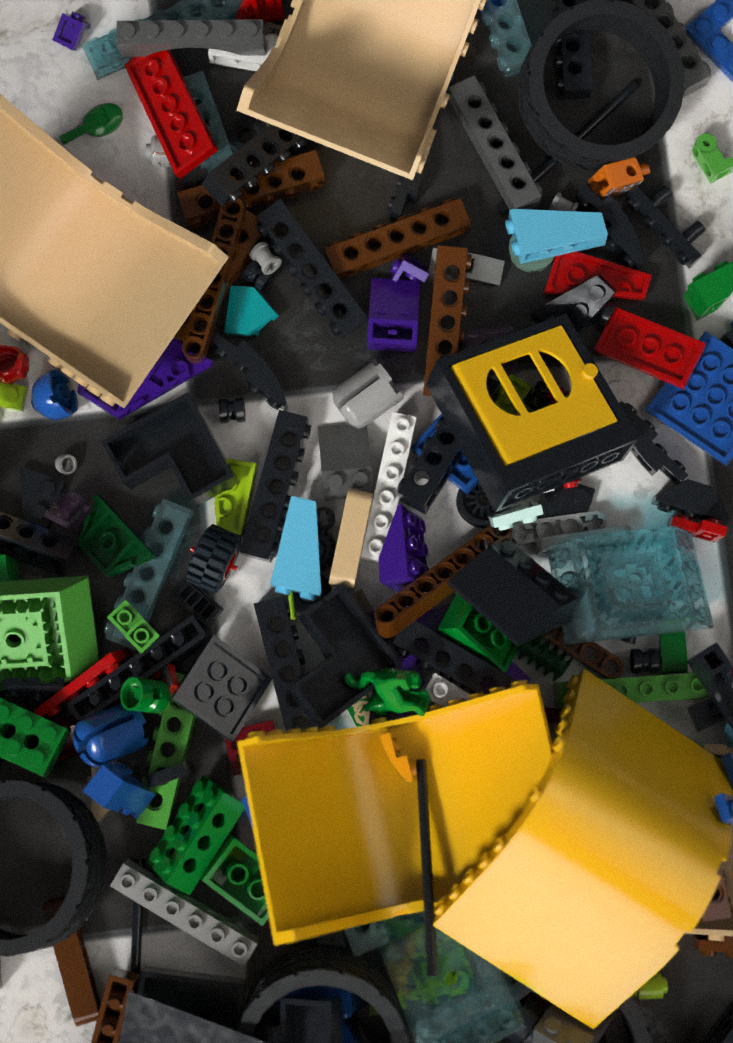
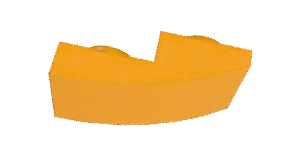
(401, 764)

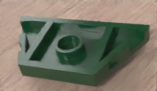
(110, 541)

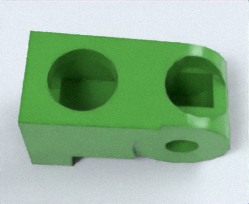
(710, 158)

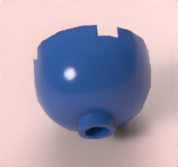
(52, 396)

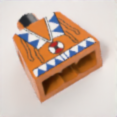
(618, 177)

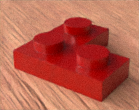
(708, 529)

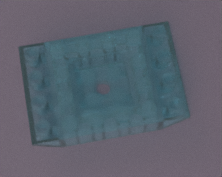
(613, 607)
(473, 1010)

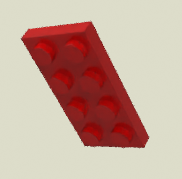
(650, 348)

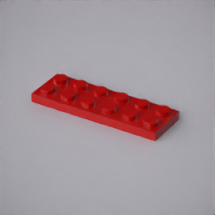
(171, 110)

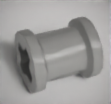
(562, 204)
(265, 258)

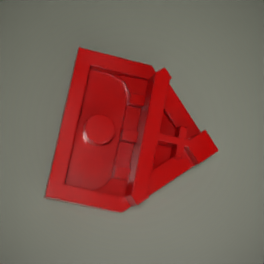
(261, 9)

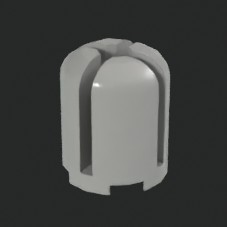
(366, 395)

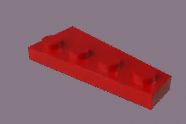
(576, 268)
(87, 679)

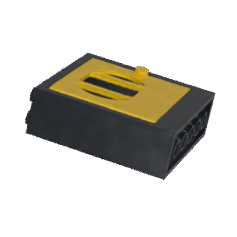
(536, 447)

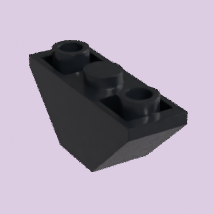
(692, 500)

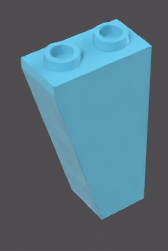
(553, 233)
(299, 554)

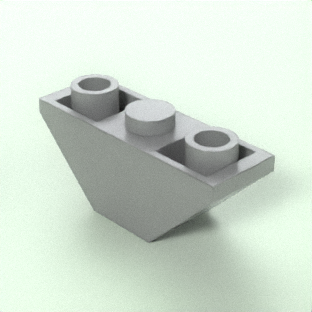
(482, 269)

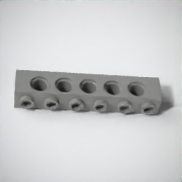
(185, 912)

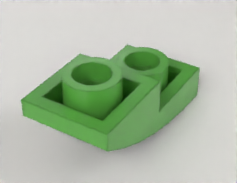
(133, 626)

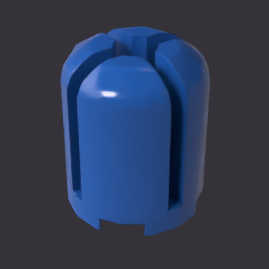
(109, 735)

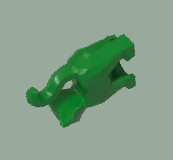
(392, 691)

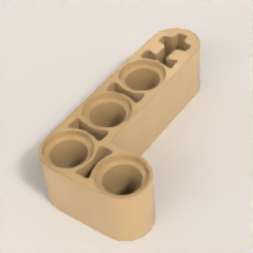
(351, 539)

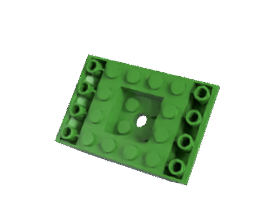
(54, 628)

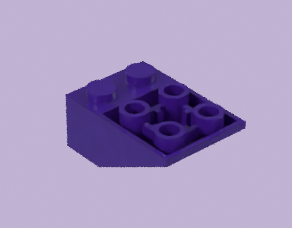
(393, 315)
(403, 550)

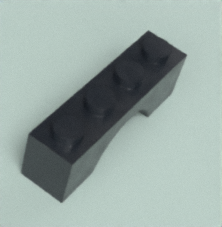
(715, 675)

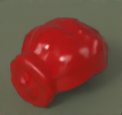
(13, 364)

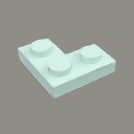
(524, 512)

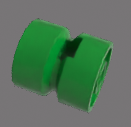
(144, 695)

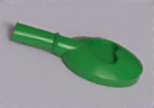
(97, 122)

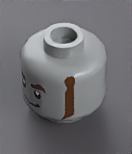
(156, 153)

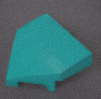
(247, 312)

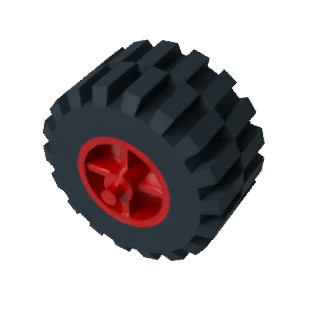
(213, 558)

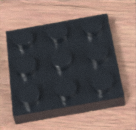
(221, 688)

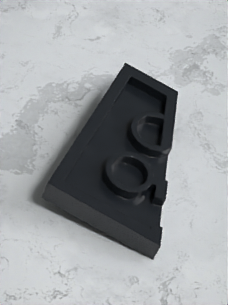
(579, 303)

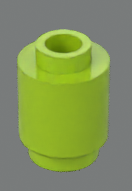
(652, 988)

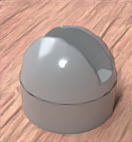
(66, 464)

